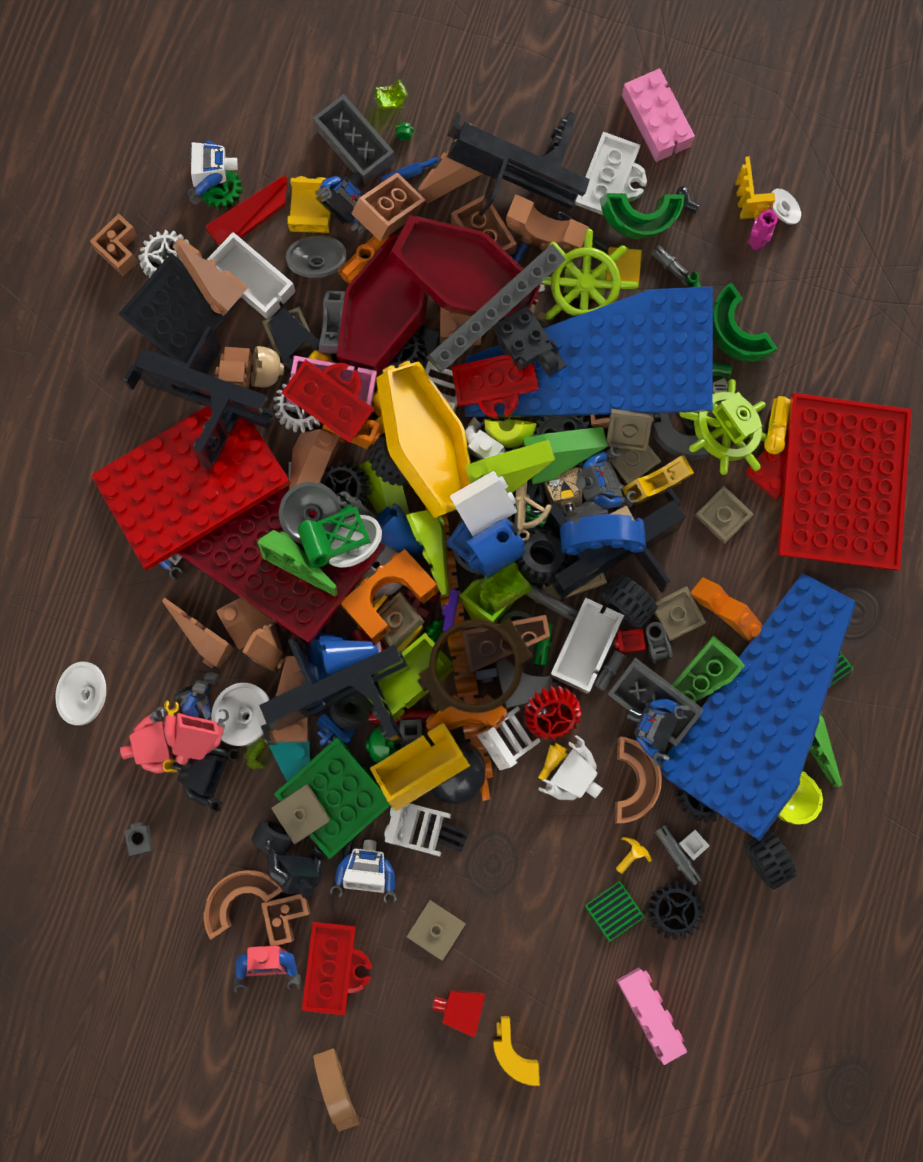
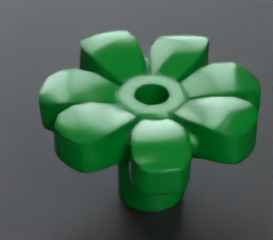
(435, 630)

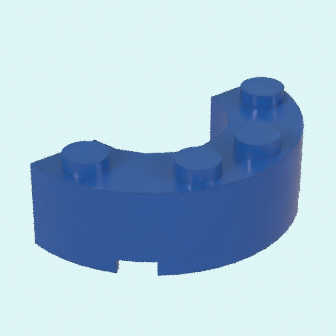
(603, 530)

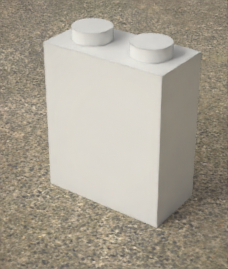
(484, 503)

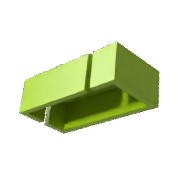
(403, 688)

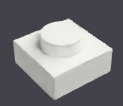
(693, 844)

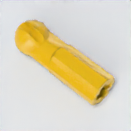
(777, 425)

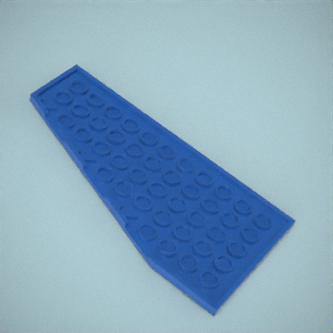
(626, 356)
(758, 729)

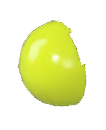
(509, 432)
(804, 804)

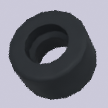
(268, 829)

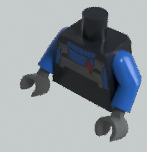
(340, 197)
(194, 699)
(656, 726)

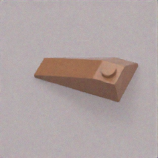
(445, 178)
(217, 287)
(312, 456)
(242, 620)
(206, 642)
(266, 648)

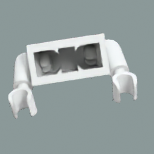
(481, 444)
(574, 775)

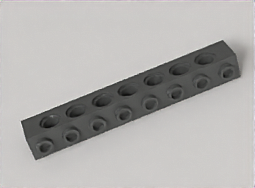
(496, 308)

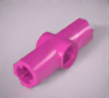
(762, 229)

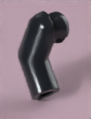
(688, 204)

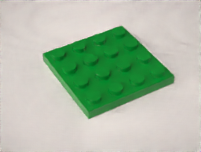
(344, 791)

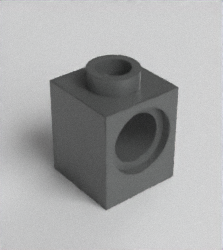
(145, 846)

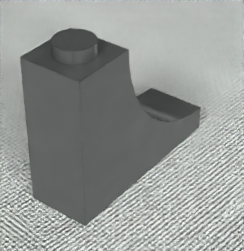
(526, 688)

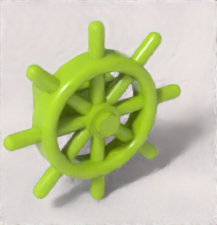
(584, 281)
(734, 421)

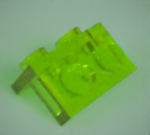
(504, 587)

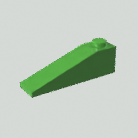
(568, 449)
(286, 554)
(709, 670)
(823, 754)

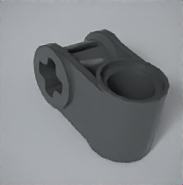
(657, 644)

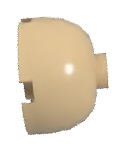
(265, 367)

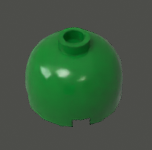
(380, 747)

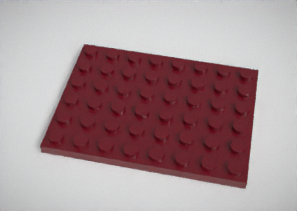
(235, 561)

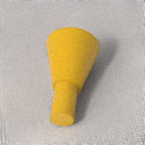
(555, 756)

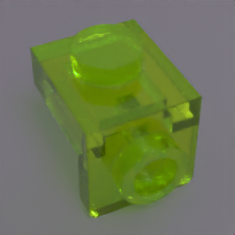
(391, 96)
(252, 753)

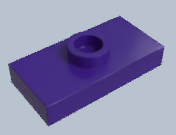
(450, 610)

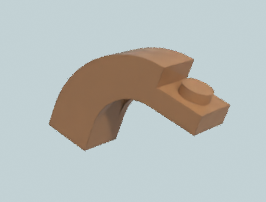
(334, 1090)

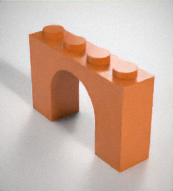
(401, 570)

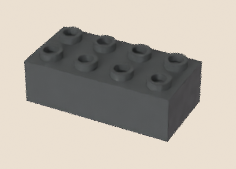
(354, 139)
(642, 686)

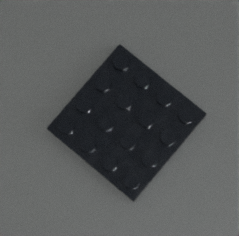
(171, 310)

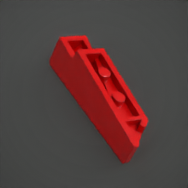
(250, 213)

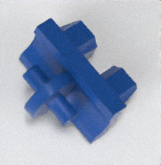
(330, 731)

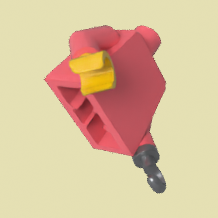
(192, 735)
(150, 745)

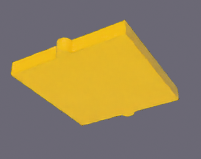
(627, 265)

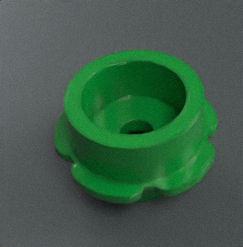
(404, 131)

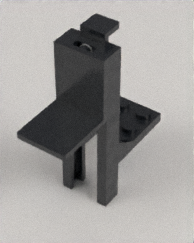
(514, 164)
(192, 383)
(596, 561)
(315, 695)

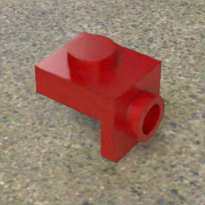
(630, 641)

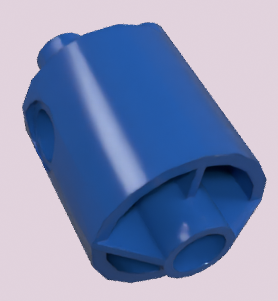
(494, 548)

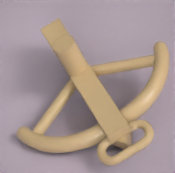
(520, 525)

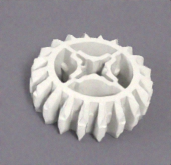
(150, 254)
(301, 423)

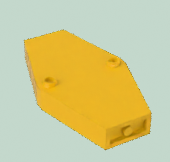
(423, 435)

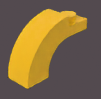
(660, 480)
(520, 1069)

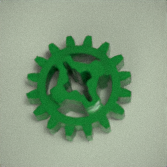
(218, 197)

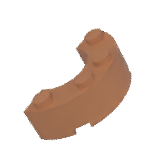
(542, 230)
(648, 781)
(227, 890)

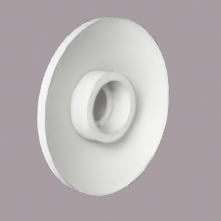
(786, 207)

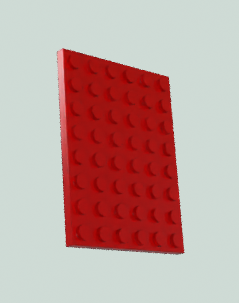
(844, 482)
(172, 501)

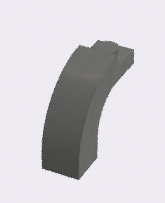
(673, 441)

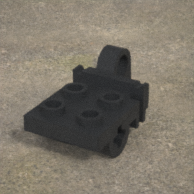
(528, 342)

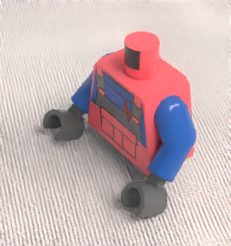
(265, 961)

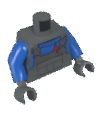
(600, 482)

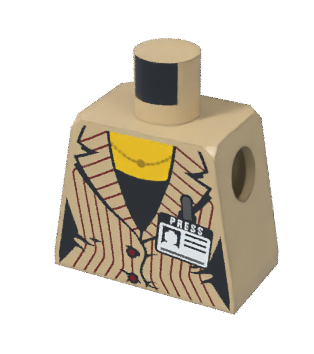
(565, 492)

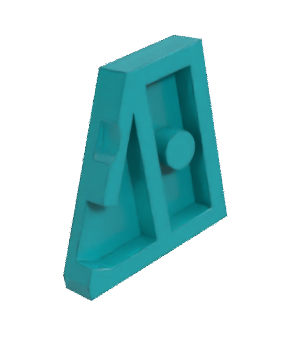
(291, 757)

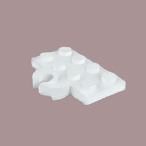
(612, 172)

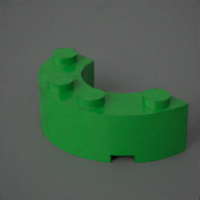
(639, 225)
(730, 337)

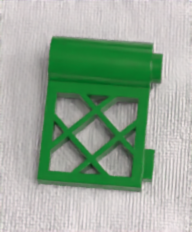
(315, 539)

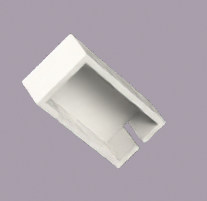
(264, 282)
(586, 646)

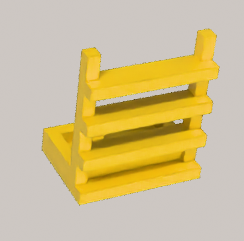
(751, 203)

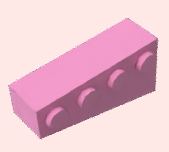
(651, 1015)

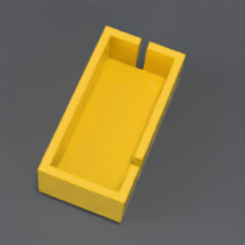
(419, 767)

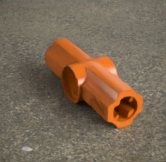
(356, 262)

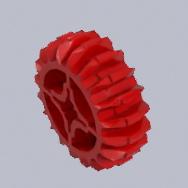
(548, 706)

